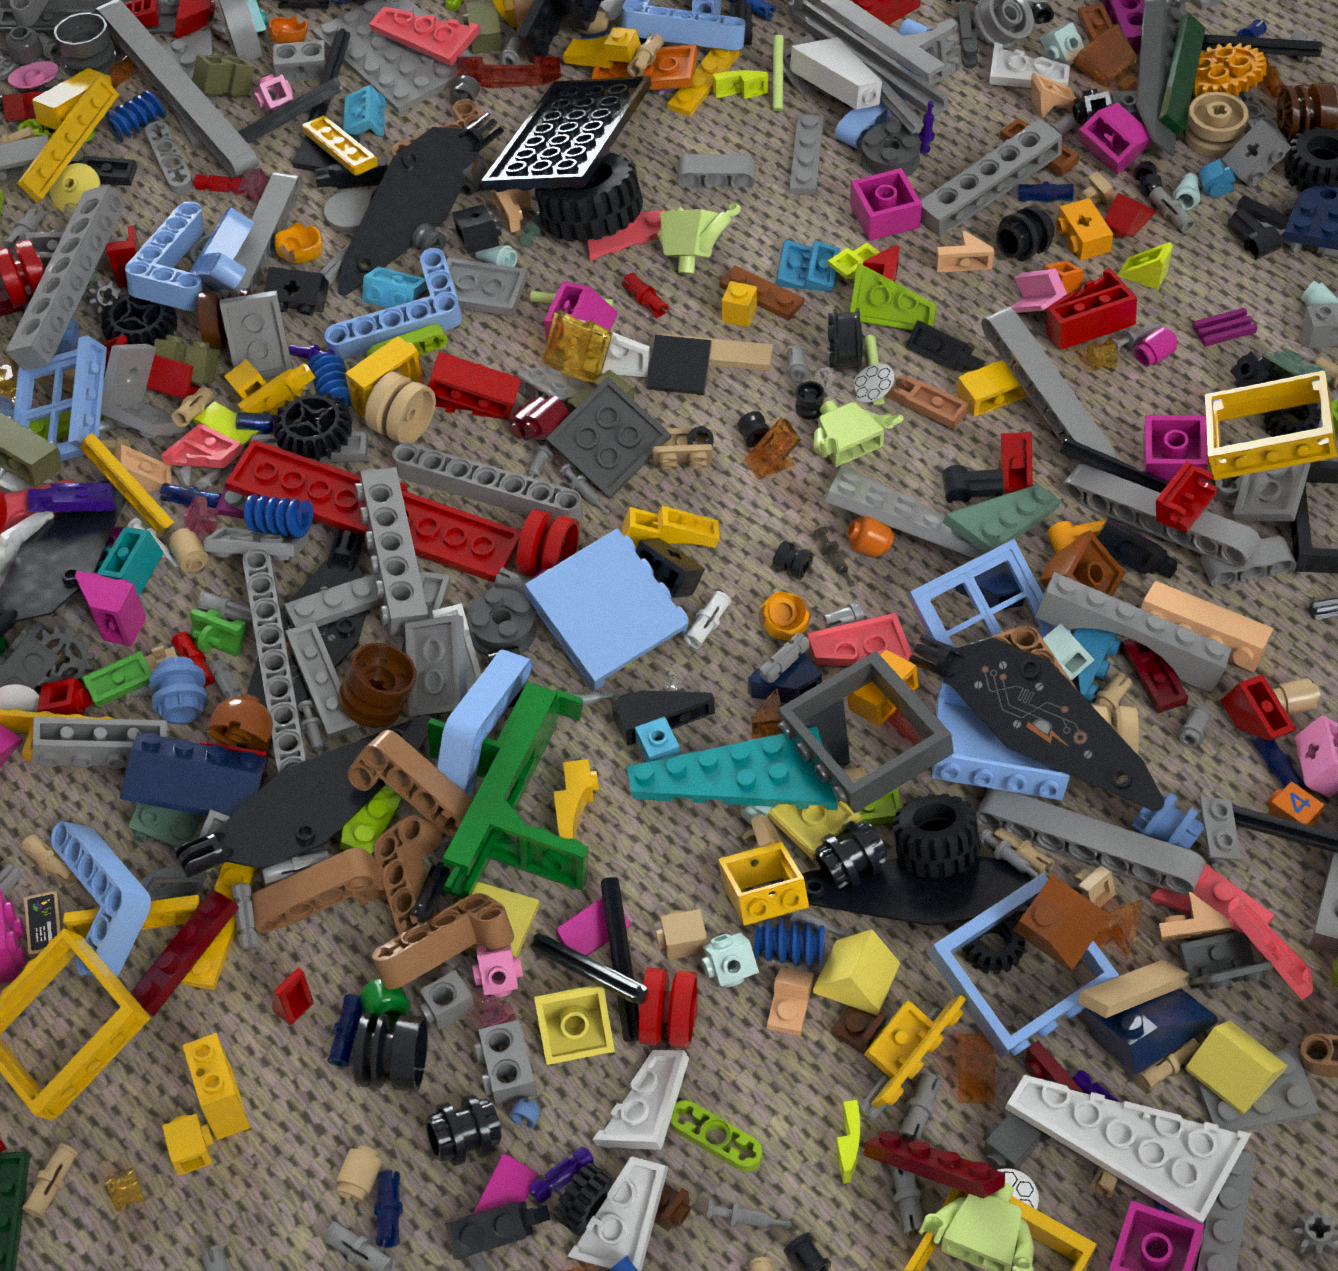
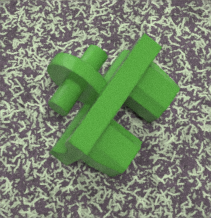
(214, 632)

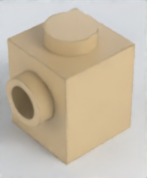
(682, 934)

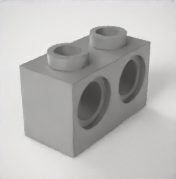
(300, 60)
(510, 1062)

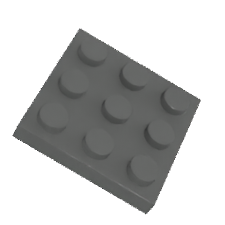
(608, 437)

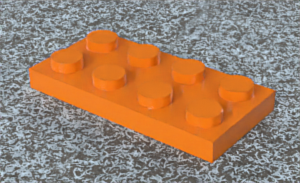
(671, 68)

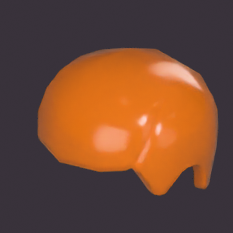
(287, 30)

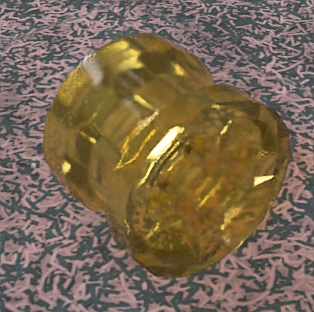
(1102, 355)
(125, 1189)

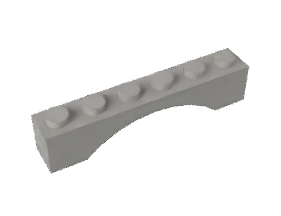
(1191, 655)

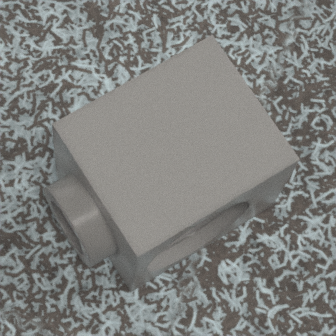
(450, 988)

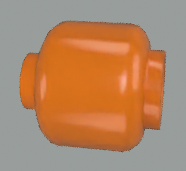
(870, 536)

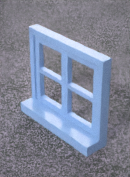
(86, 399)
(965, 575)

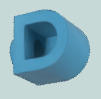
(1216, 179)

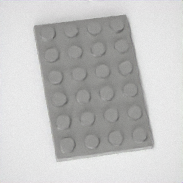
(391, 68)

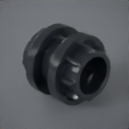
(1025, 233)
(851, 854)
(463, 1129)

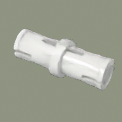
(707, 619)

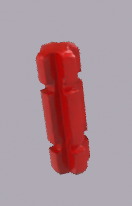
(217, 183)

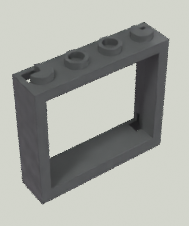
(892, 774)

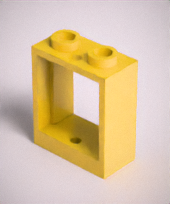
(383, 361)
(772, 864)
(216, 1086)

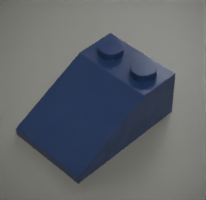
(1150, 1029)

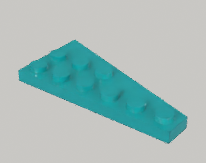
(738, 774)

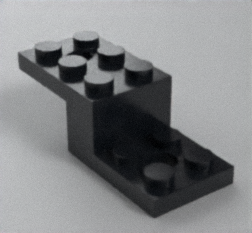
(545, 19)

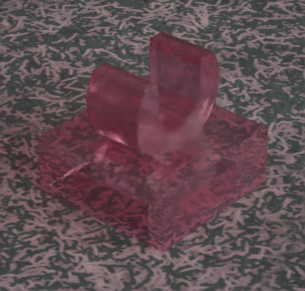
(254, 185)
(198, 516)
(494, 1013)

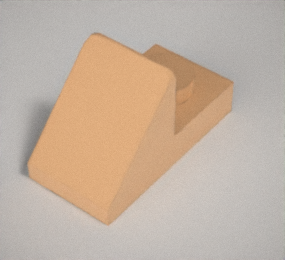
(1049, 93)
(509, 206)
(971, 255)
(146, 470)
(1204, 922)
(790, 1001)

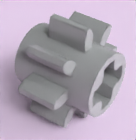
(96, 300)
(1308, 1239)

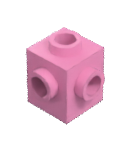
(280, 89)
(497, 970)

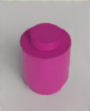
(1156, 347)

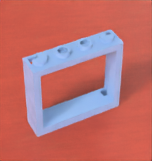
(976, 1005)

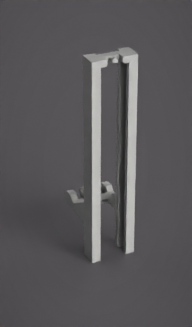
(905, 49)

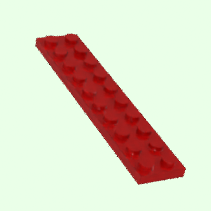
(436, 529)

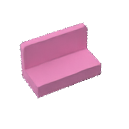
(1038, 290)

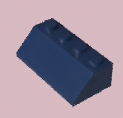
(190, 775)

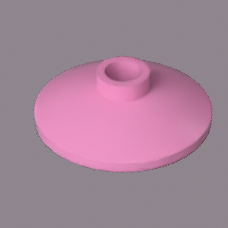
(33, 75)

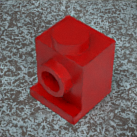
(64, 697)

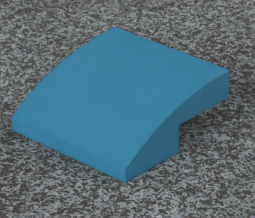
(818, 274)

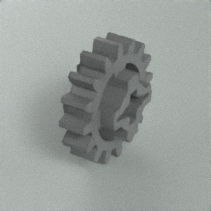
(75, 664)

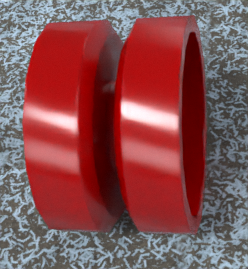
(20, 273)
(545, 542)
(673, 1008)

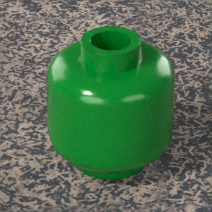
(380, 1000)

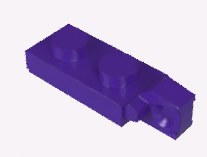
(72, 497)

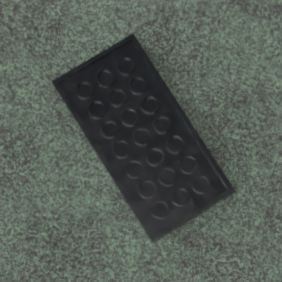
(567, 134)

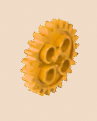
(1229, 70)

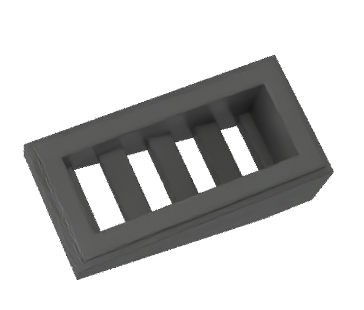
(172, 883)

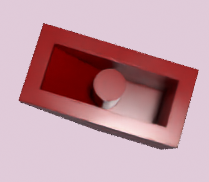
(192, 16)
(1127, 216)
(1257, 709)

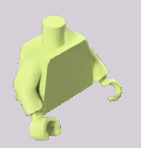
(692, 233)
(850, 431)
(984, 1231)

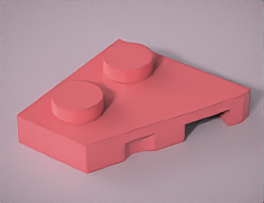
(203, 449)

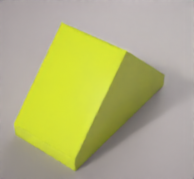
(1148, 266)

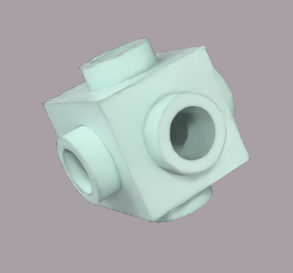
(1062, 44)
(729, 959)

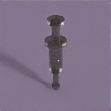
(831, 550)

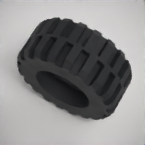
(597, 209)

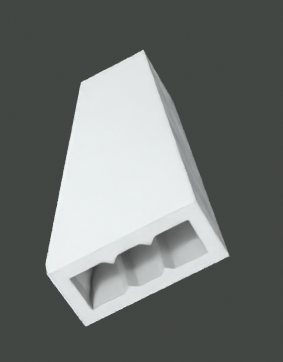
(837, 71)

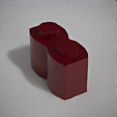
(538, 418)

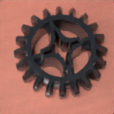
(138, 320)
(313, 425)

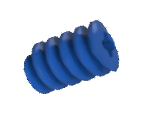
(134, 113)
(330, 376)
(278, 515)
(790, 942)

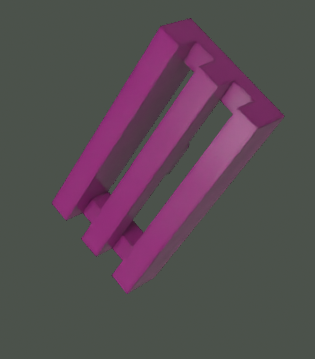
(1222, 323)

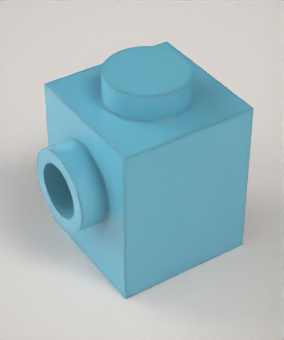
(656, 740)

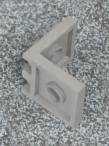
(125, 389)

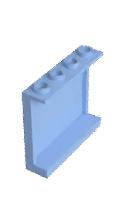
(605, 607)
(984, 759)

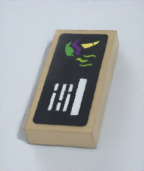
(42, 920)

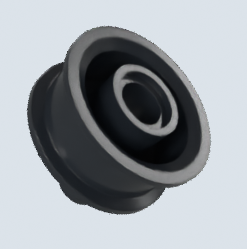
(845, 339)

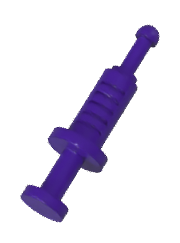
(926, 134)
(307, 352)

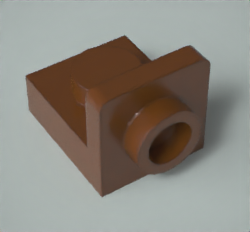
(858, 1028)
(672, 1207)

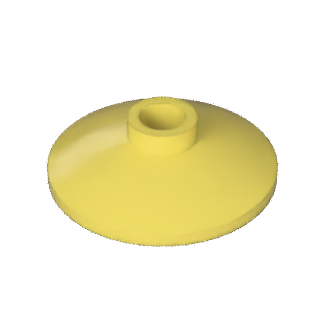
(83, 178)

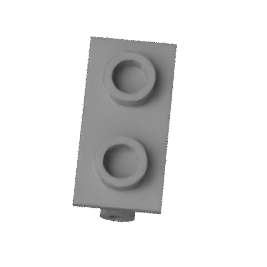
(1219, 830)

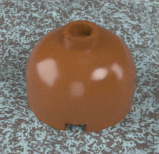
(241, 722)

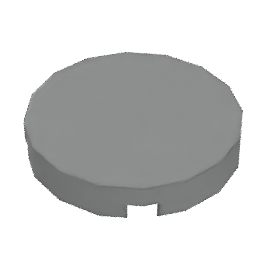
(346, 210)

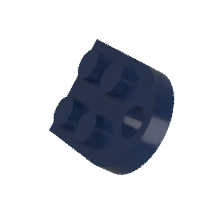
(1315, 218)

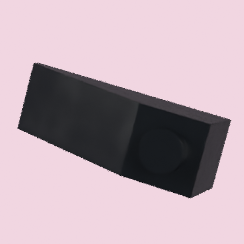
(647, 706)

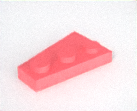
(640, 231)
(856, 640)
(1214, 891)
(1272, 947)

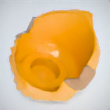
(299, 243)
(784, 615)

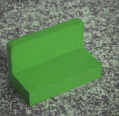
(118, 679)

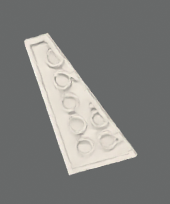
(1146, 1147)

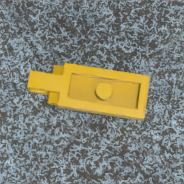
(275, 392)

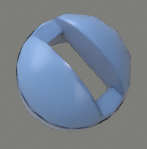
(526, 1109)

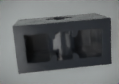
(476, 228)
(312, 288)
(671, 566)

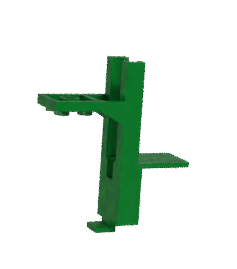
(492, 815)

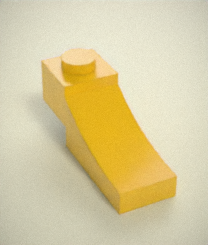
(605, 50)
(671, 526)
(579, 791)

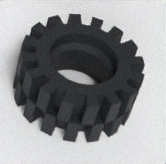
(1280, 426)
(997, 959)
(583, 1198)

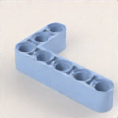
(683, 25)
(858, 122)
(216, 261)
(152, 269)
(404, 316)
(477, 716)
(120, 895)

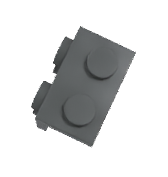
(26, 659)
(1220, 958)

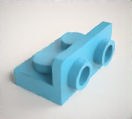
(364, 111)
(391, 288)

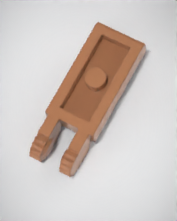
(929, 401)

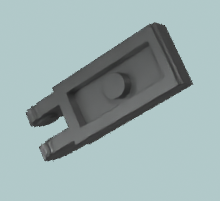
(967, 37)

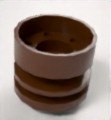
(1306, 109)
(210, 316)
(377, 685)

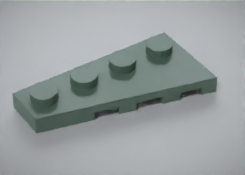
(1002, 518)

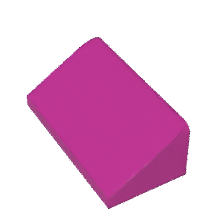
(586, 929)
(507, 1184)

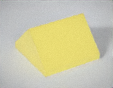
(858, 972)
(574, 1024)
(1235, 1066)

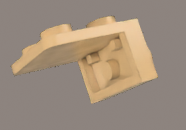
(678, 451)

